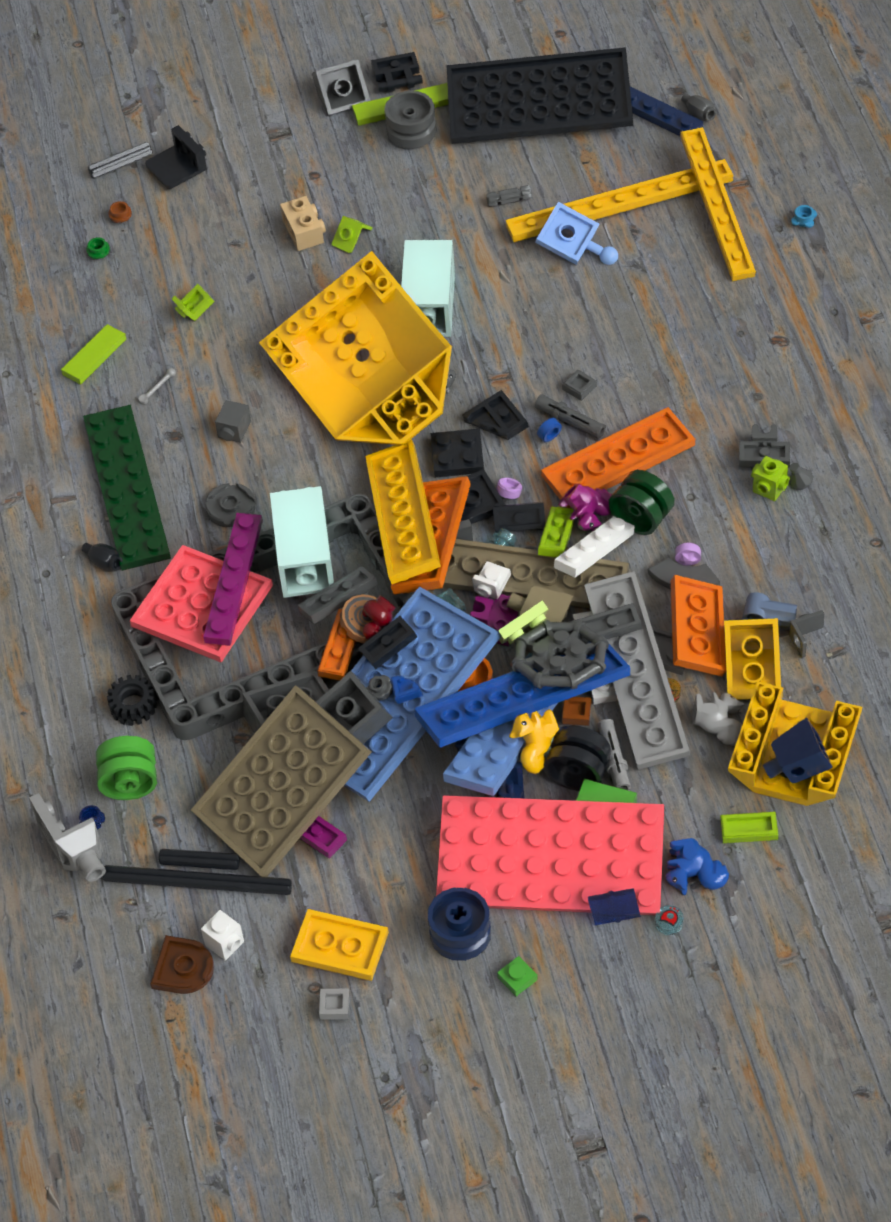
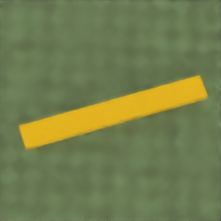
(717, 204)

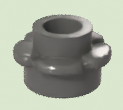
(384, 690)

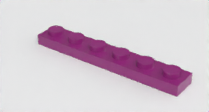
(233, 579)

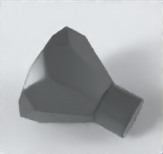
(800, 477)

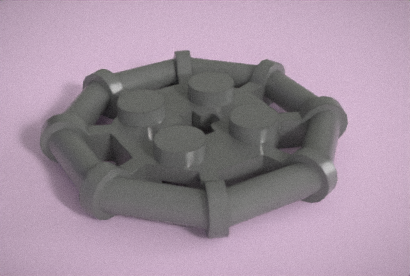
(573, 666)

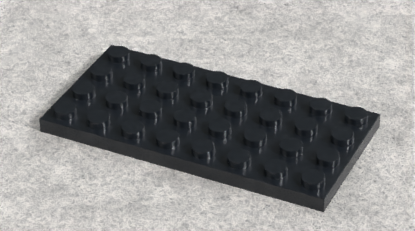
(539, 95)

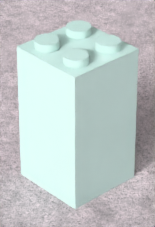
(430, 279)
(301, 541)

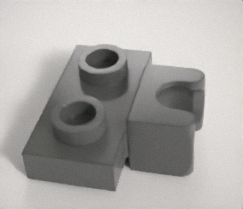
(763, 445)

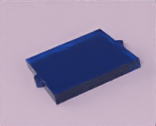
(614, 906)

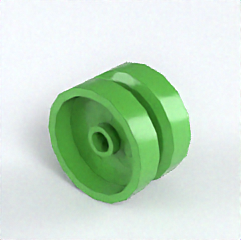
(126, 767)

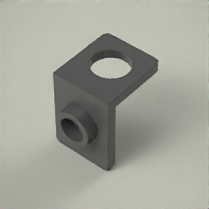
(803, 625)

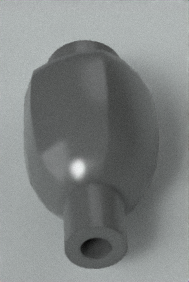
(699, 107)

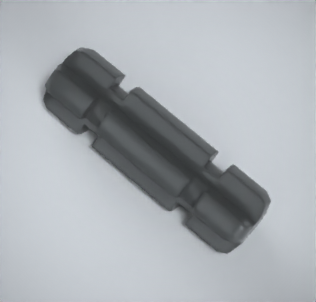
(509, 195)

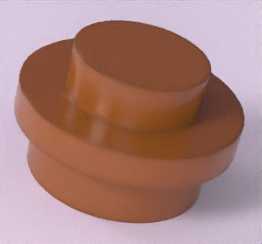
(119, 212)

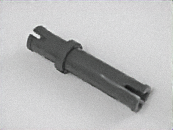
(561, 412)

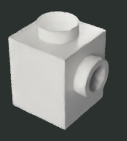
(222, 935)

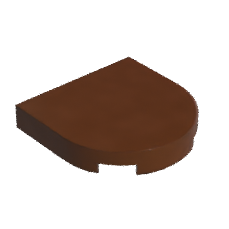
(182, 966)

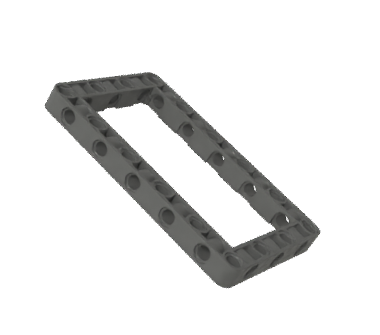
(216, 708)

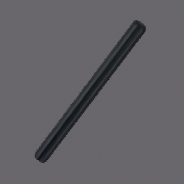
(198, 880)

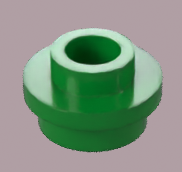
(97, 248)

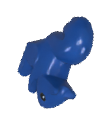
(694, 861)

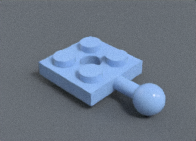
(574, 247)

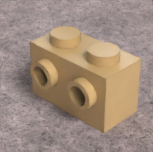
(302, 223)

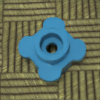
(804, 216)

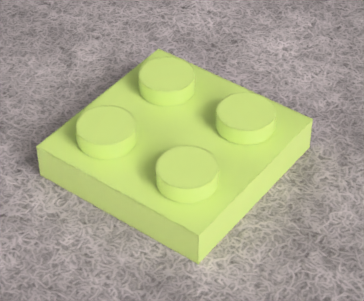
(531, 618)

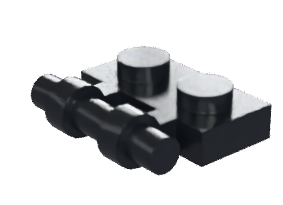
(395, 67)

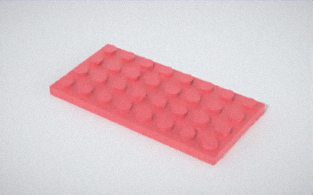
(551, 851)

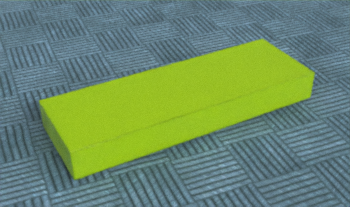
(93, 354)
(556, 532)

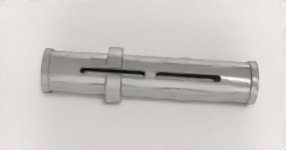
(619, 776)

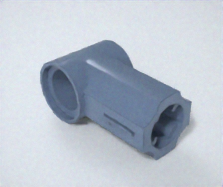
(761, 607)

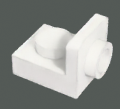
(491, 580)

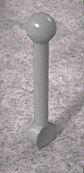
(143, 399)

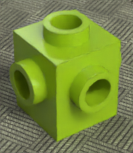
(770, 478)

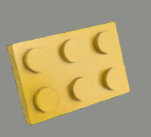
(339, 944)

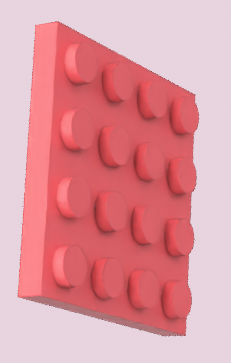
(183, 599)

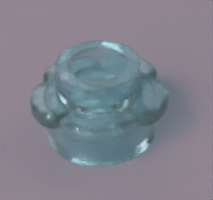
(505, 538)

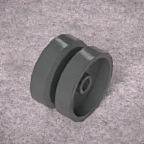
(410, 119)

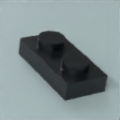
(519, 516)
(387, 642)

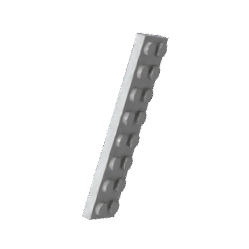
(645, 694)

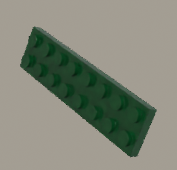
(126, 487)

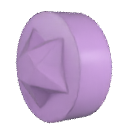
(509, 488)
(687, 554)

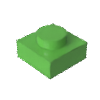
(517, 976)

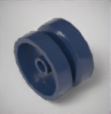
(459, 924)

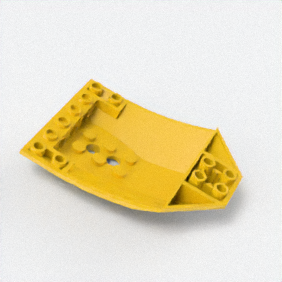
(391, 391)

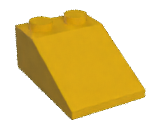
(751, 655)

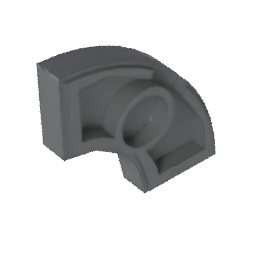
(665, 570)

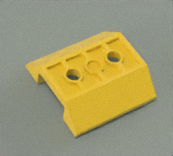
(769, 719)

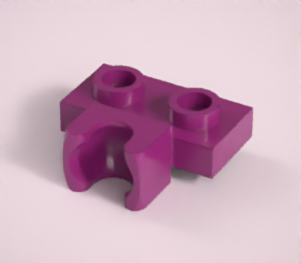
(494, 614)

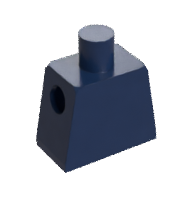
(798, 754)

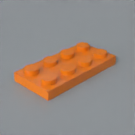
(698, 625)

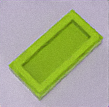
(749, 827)

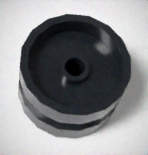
(576, 756)

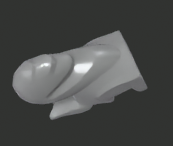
(714, 716)

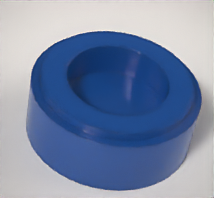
(549, 430)

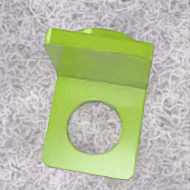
(348, 233)

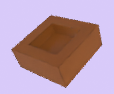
(577, 711)

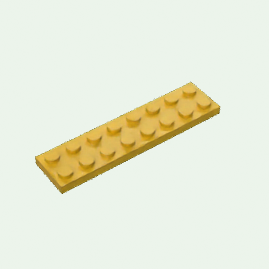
(402, 512)

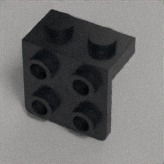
(179, 161)

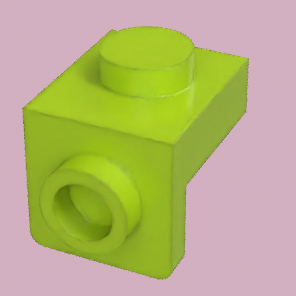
(194, 303)

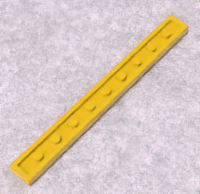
(616, 200)

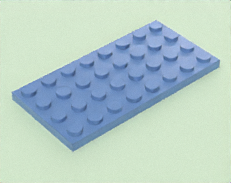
(439, 661)

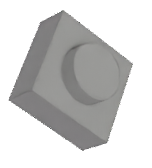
(334, 1004)

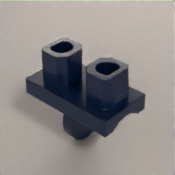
(513, 784)

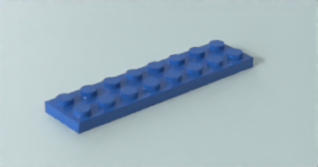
(503, 700)

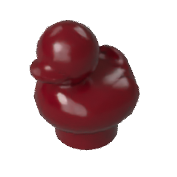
(380, 612)

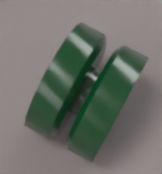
(642, 501)

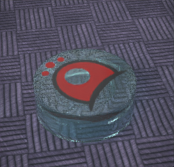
(669, 920)

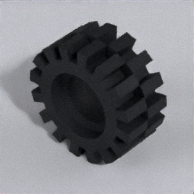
(128, 688)

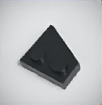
(497, 416)

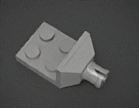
(74, 847)

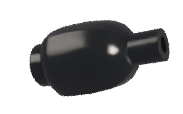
(103, 556)

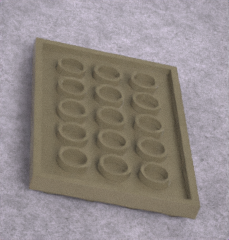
(280, 781)

